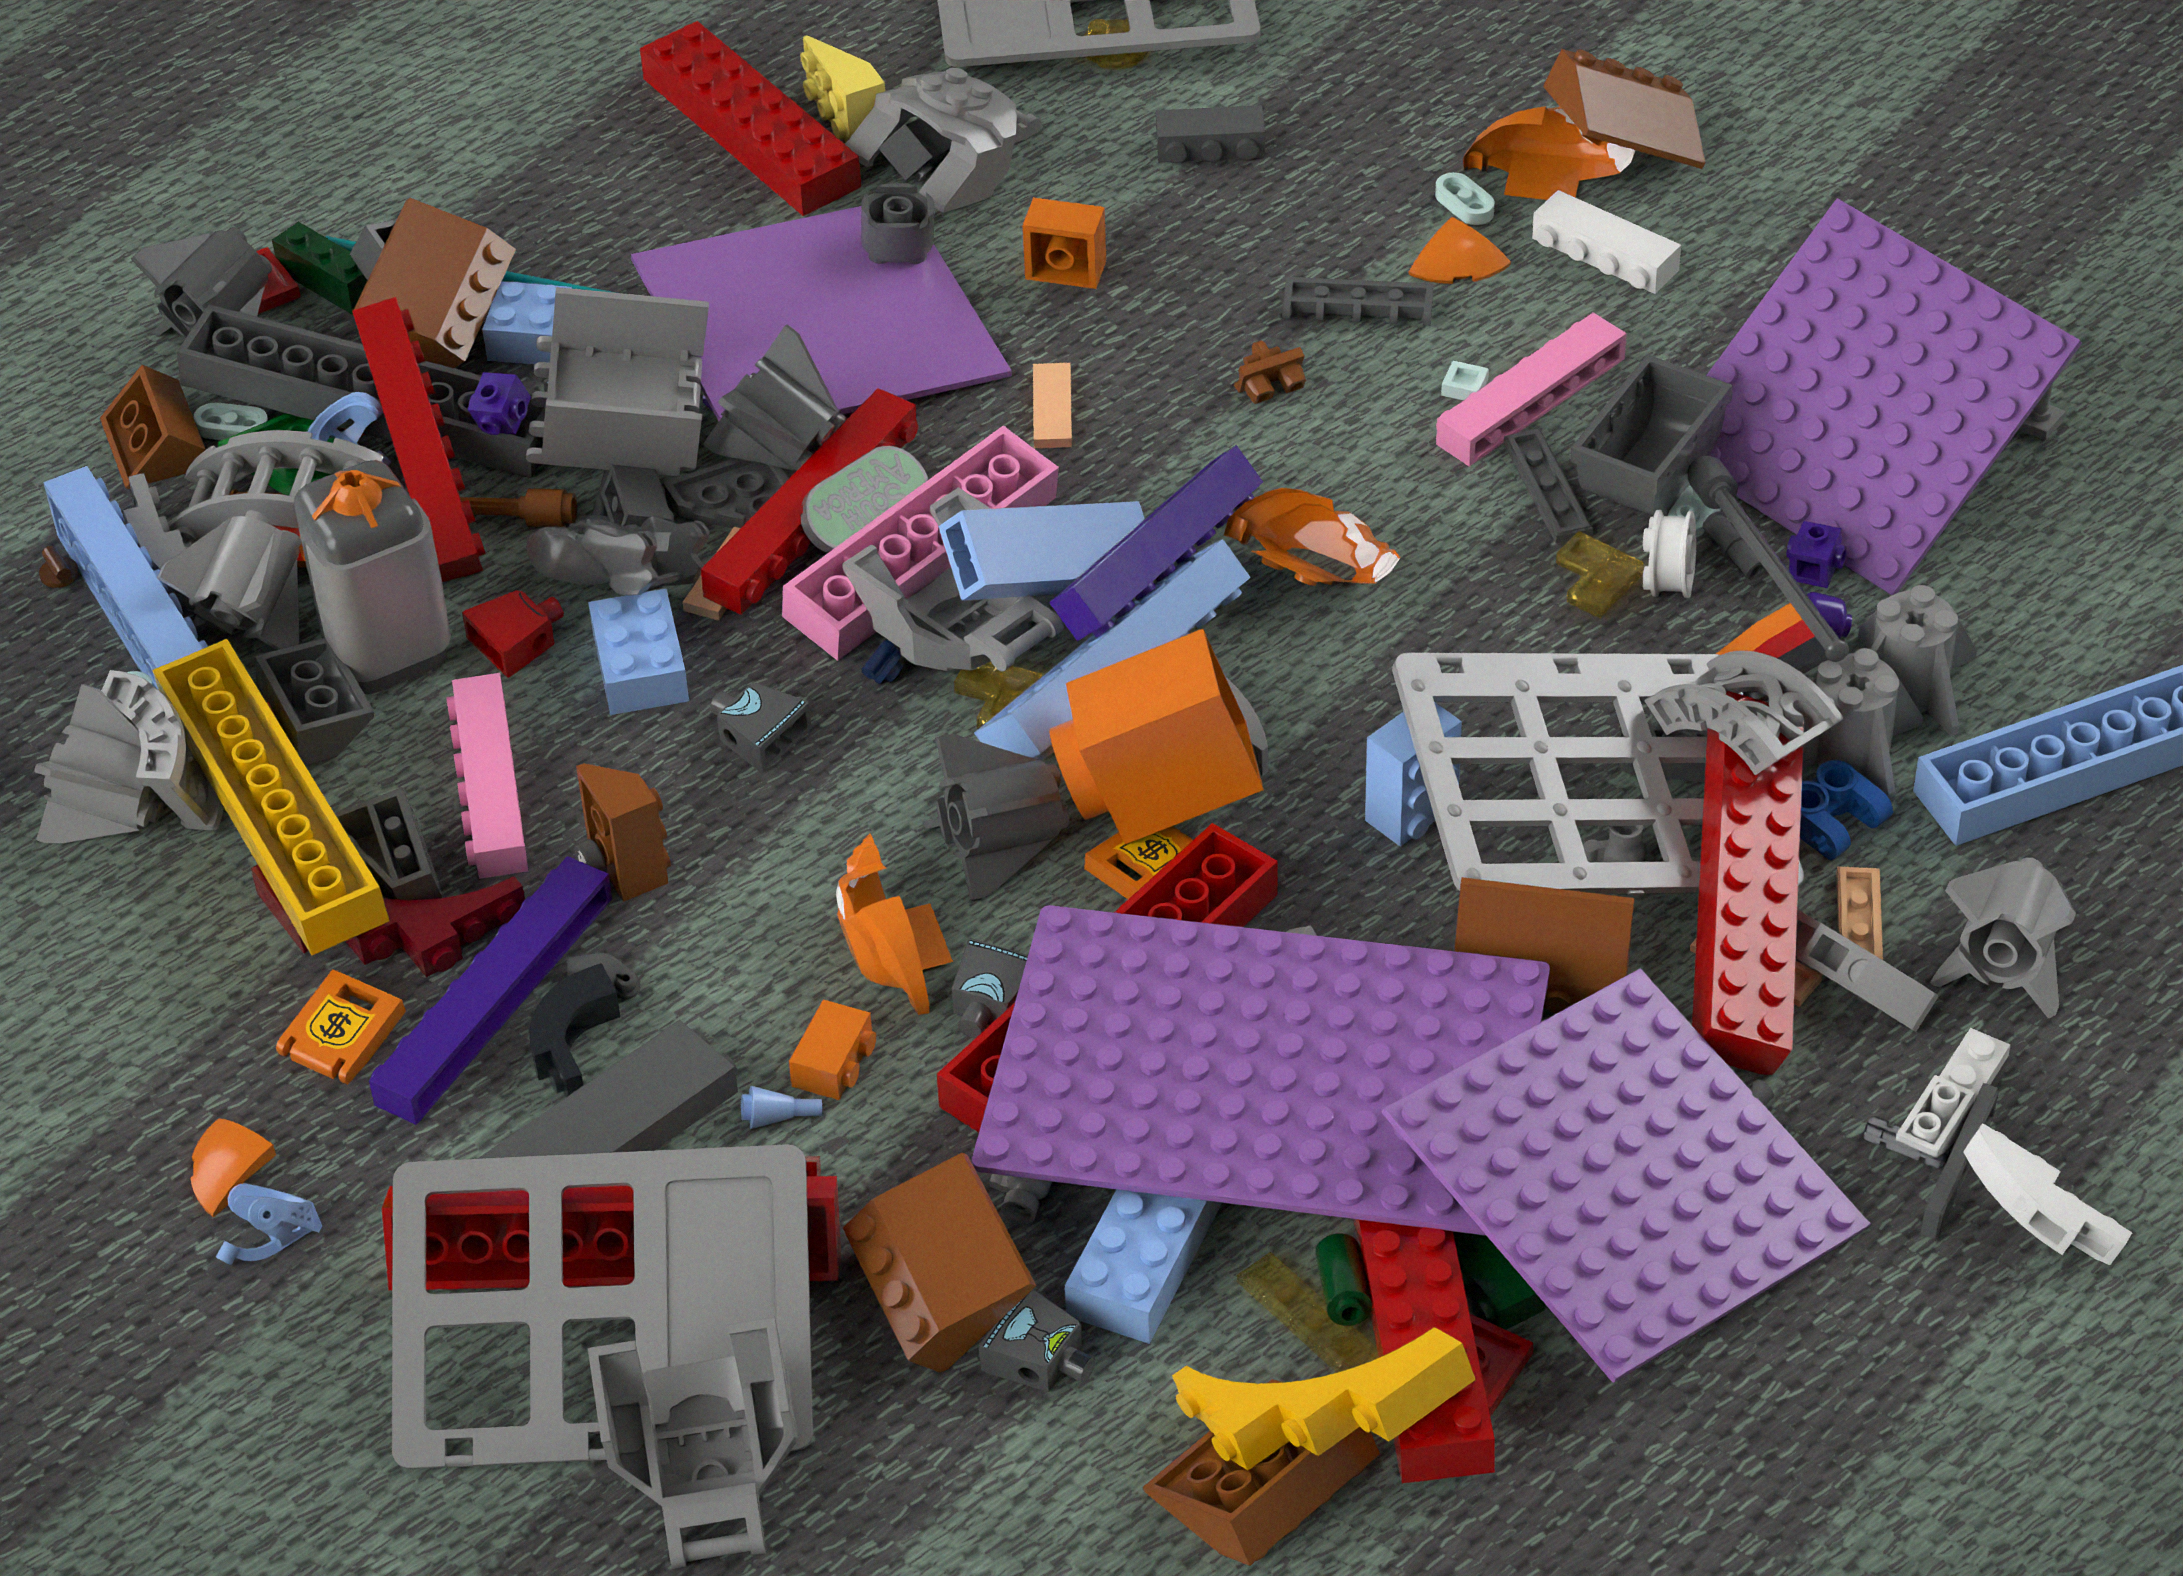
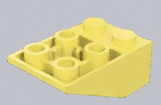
(840, 85)

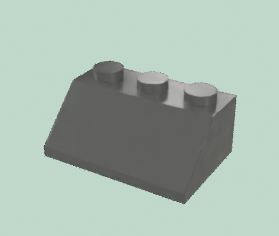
(313, 698)

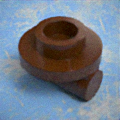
(57, 570)

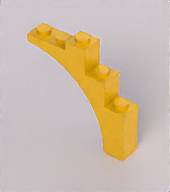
(1320, 1411)

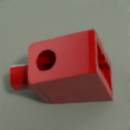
(512, 629)

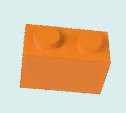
(832, 1050)

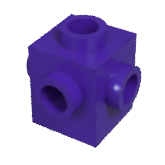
(499, 403)
(1816, 545)

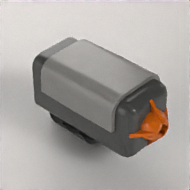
(373, 575)

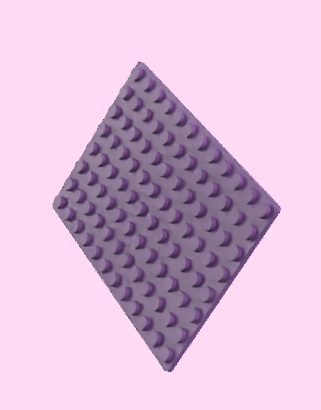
(1240, 1062)

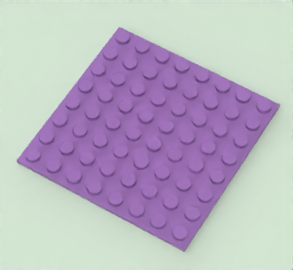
(859, 319)
(1878, 391)
(1626, 1173)

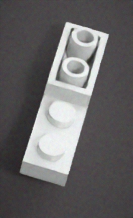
(1949, 1097)
(2028, 1193)

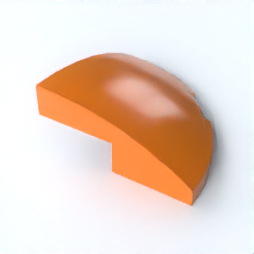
(1458, 253)
(224, 1159)

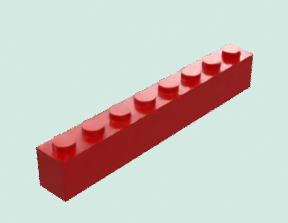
(416, 435)
(775, 532)

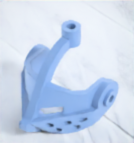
(355, 406)
(273, 1214)

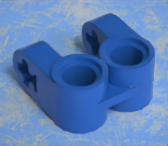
(1834, 792)

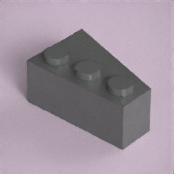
(392, 846)

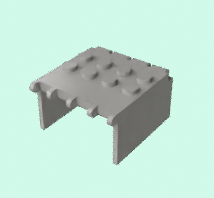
(621, 382)

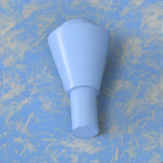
(769, 1107)

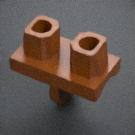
(1268, 366)

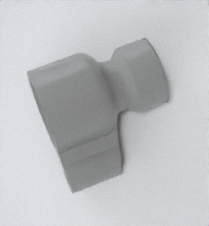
(1623, 845)
(1021, 1196)

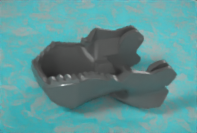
(625, 557)

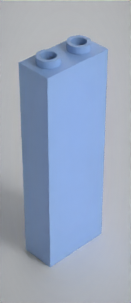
(1031, 547)

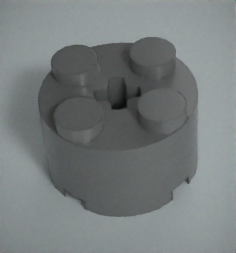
(897, 224)

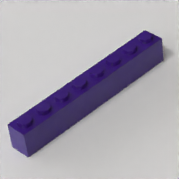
(1156, 544)
(490, 990)

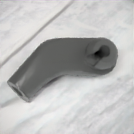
(623, 979)

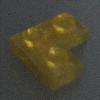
(1603, 570)
(993, 687)

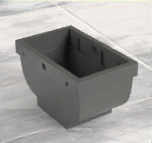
(1650, 435)

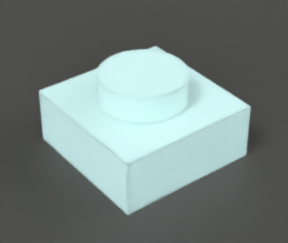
(1463, 380)

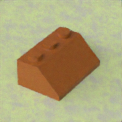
(151, 428)
(626, 827)

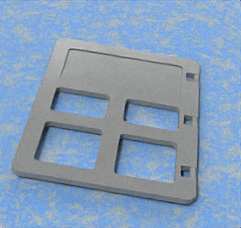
(1044, 30)
(712, 1249)

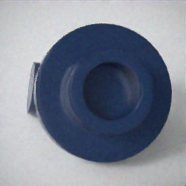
(883, 663)

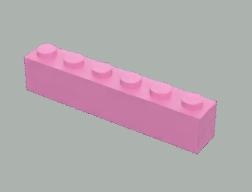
(1530, 389)
(488, 775)

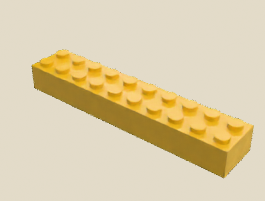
(272, 798)

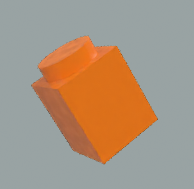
(1156, 739)

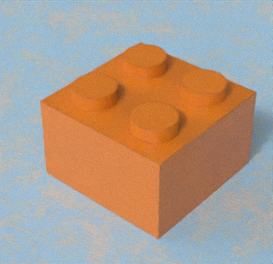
(1064, 243)

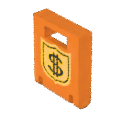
(1144, 856)
(339, 1031)

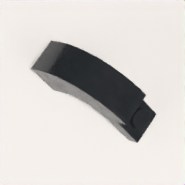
(562, 1016)

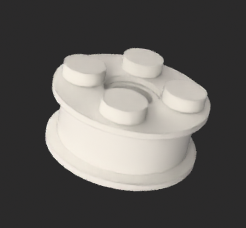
(1672, 553)

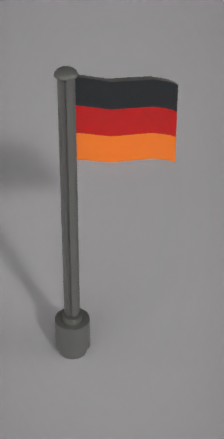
(1797, 630)

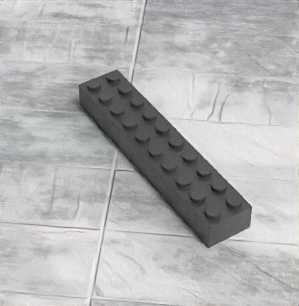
(309, 371)

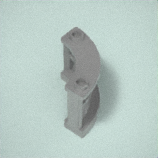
(1748, 725)
(165, 757)

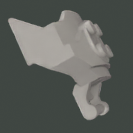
(959, 107)
(939, 627)
(699, 1434)

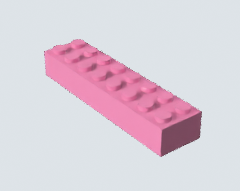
(996, 471)

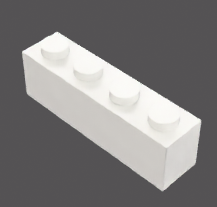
(1606, 242)

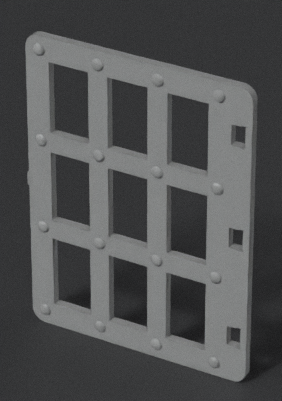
(1525, 682)

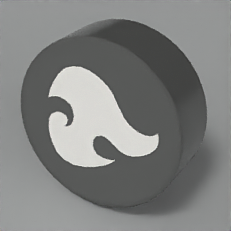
(590, 854)

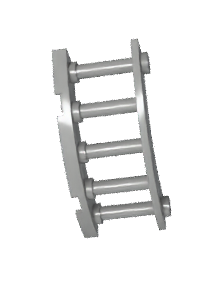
(259, 453)

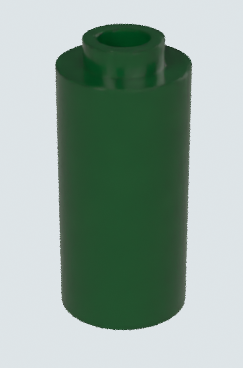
(1343, 1279)

